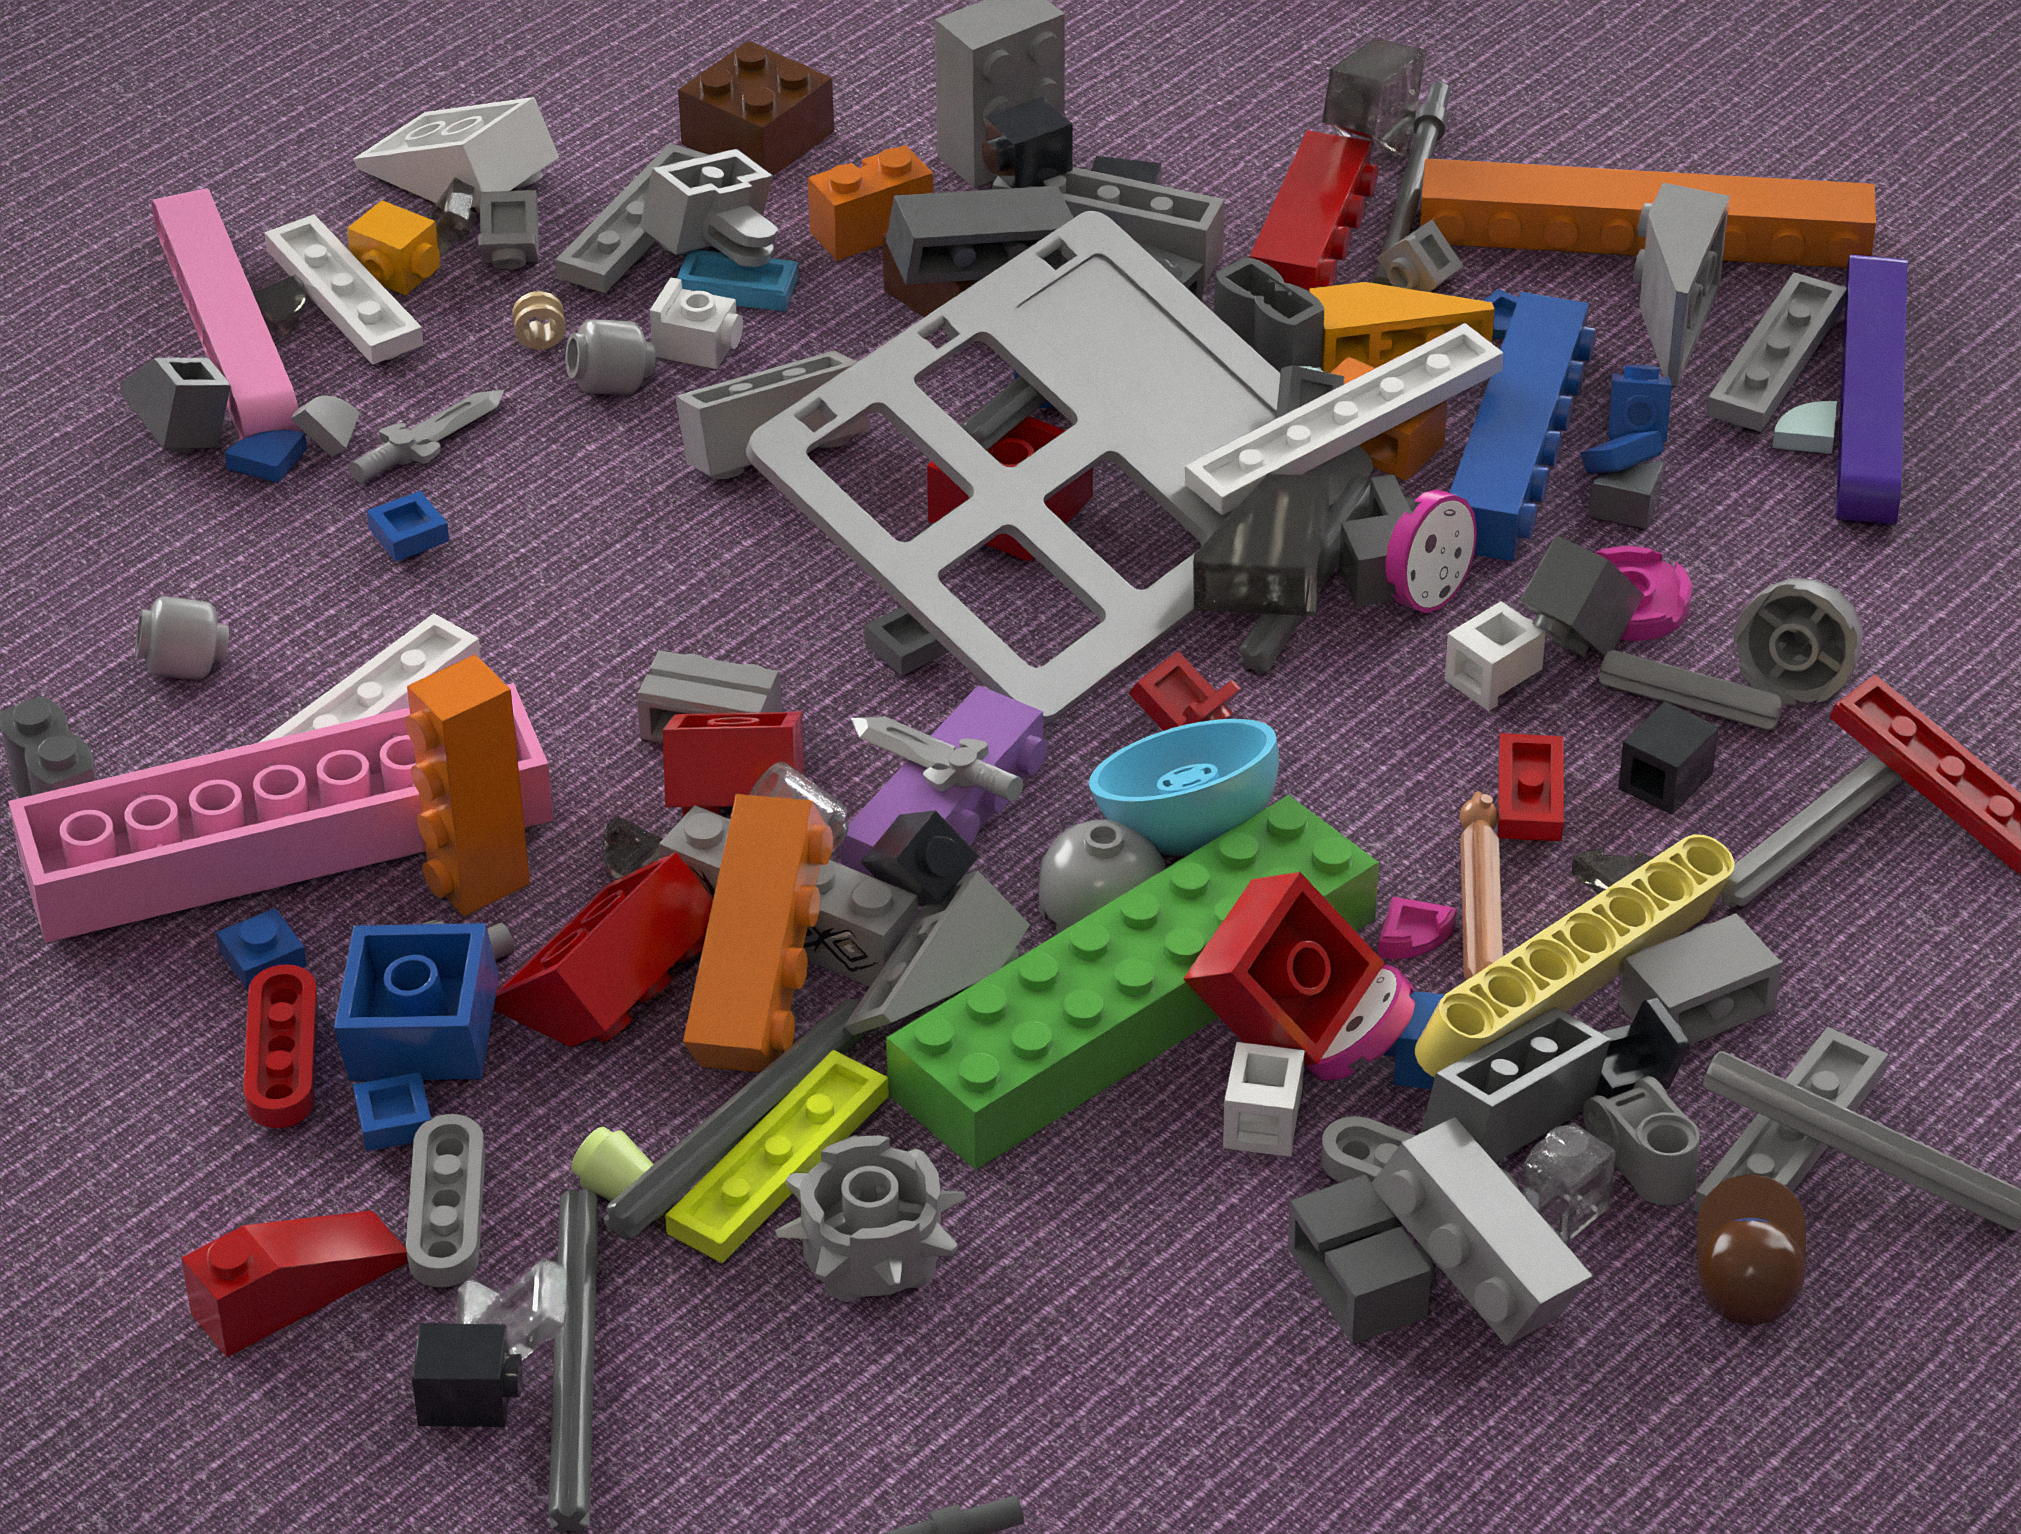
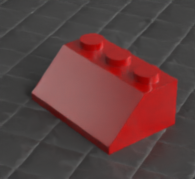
(611, 955)

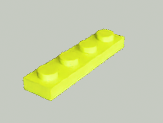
(788, 1140)

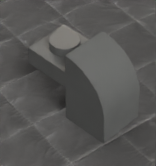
(1366, 543)

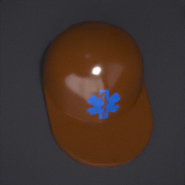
(1751, 1249)

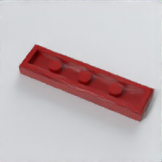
(1935, 766)

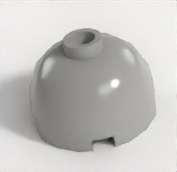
(1799, 640)
(1092, 868)

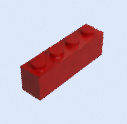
(1317, 209)

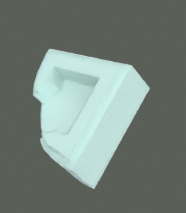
(1807, 428)

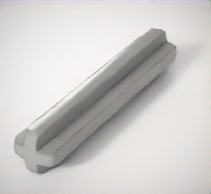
(1691, 690)

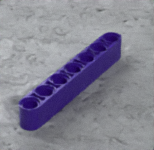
(1872, 390)

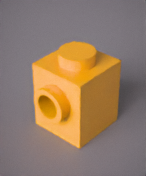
(395, 246)

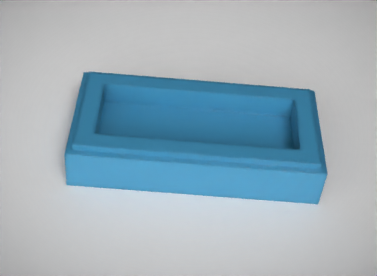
(753, 287)

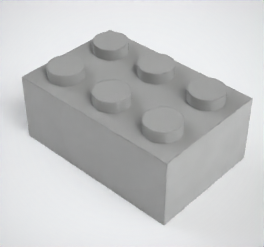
(990, 62)

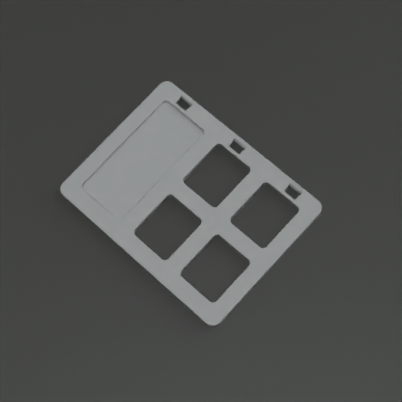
(1138, 377)

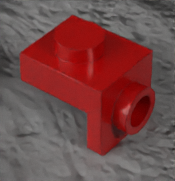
(1180, 696)

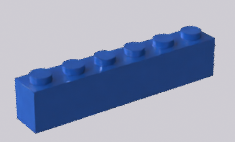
(1521, 418)

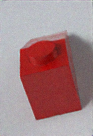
(282, 1272)

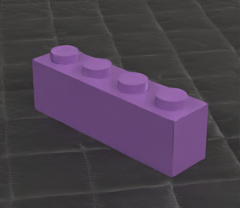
(1014, 746)

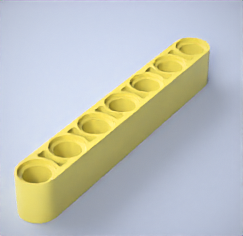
(1578, 951)

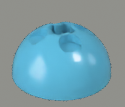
(1189, 782)

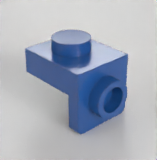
(1639, 401)

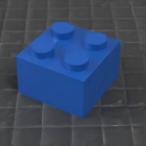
(417, 1001)

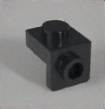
(1647, 1047)

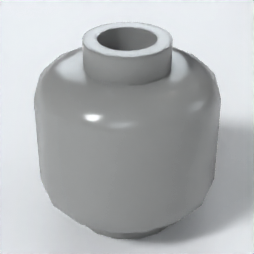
(609, 357)
(180, 638)

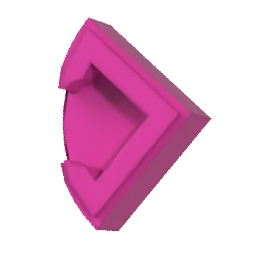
(1414, 928)

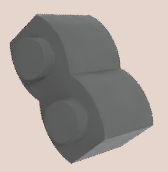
(1270, 315)
(42, 750)

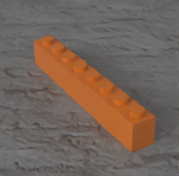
(1602, 210)

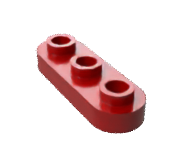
(281, 1046)

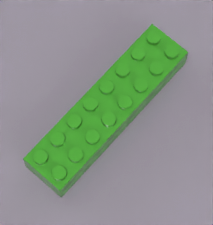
(1104, 989)

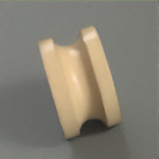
(535, 334)

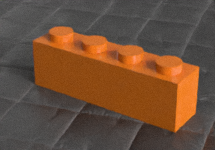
(468, 785)
(758, 933)

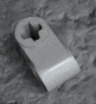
(1651, 1140)

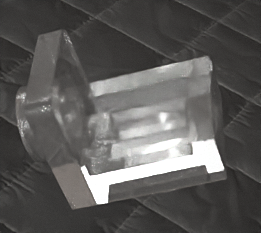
(530, 1308)

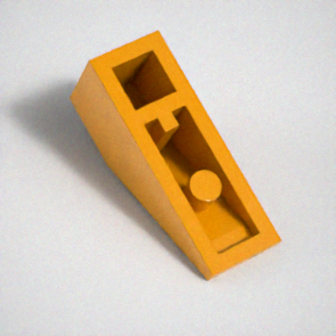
(1386, 321)

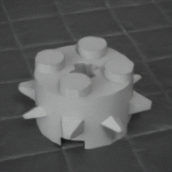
(871, 1218)

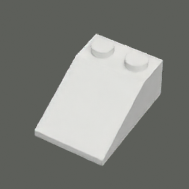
(482, 145)

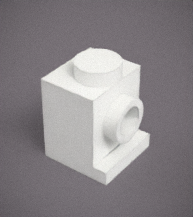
(694, 326)
(1493, 654)
(1263, 1099)

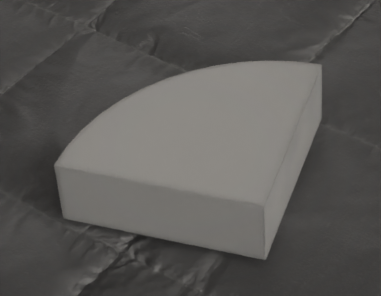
(327, 422)

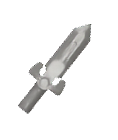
(420, 442)
(954, 766)

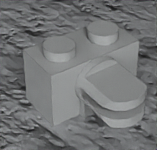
(714, 204)

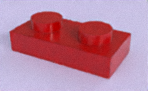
(1530, 787)

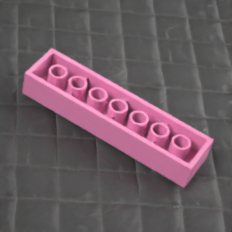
(235, 822)

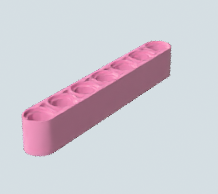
(225, 312)

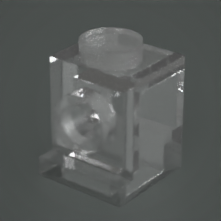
(1569, 1179)

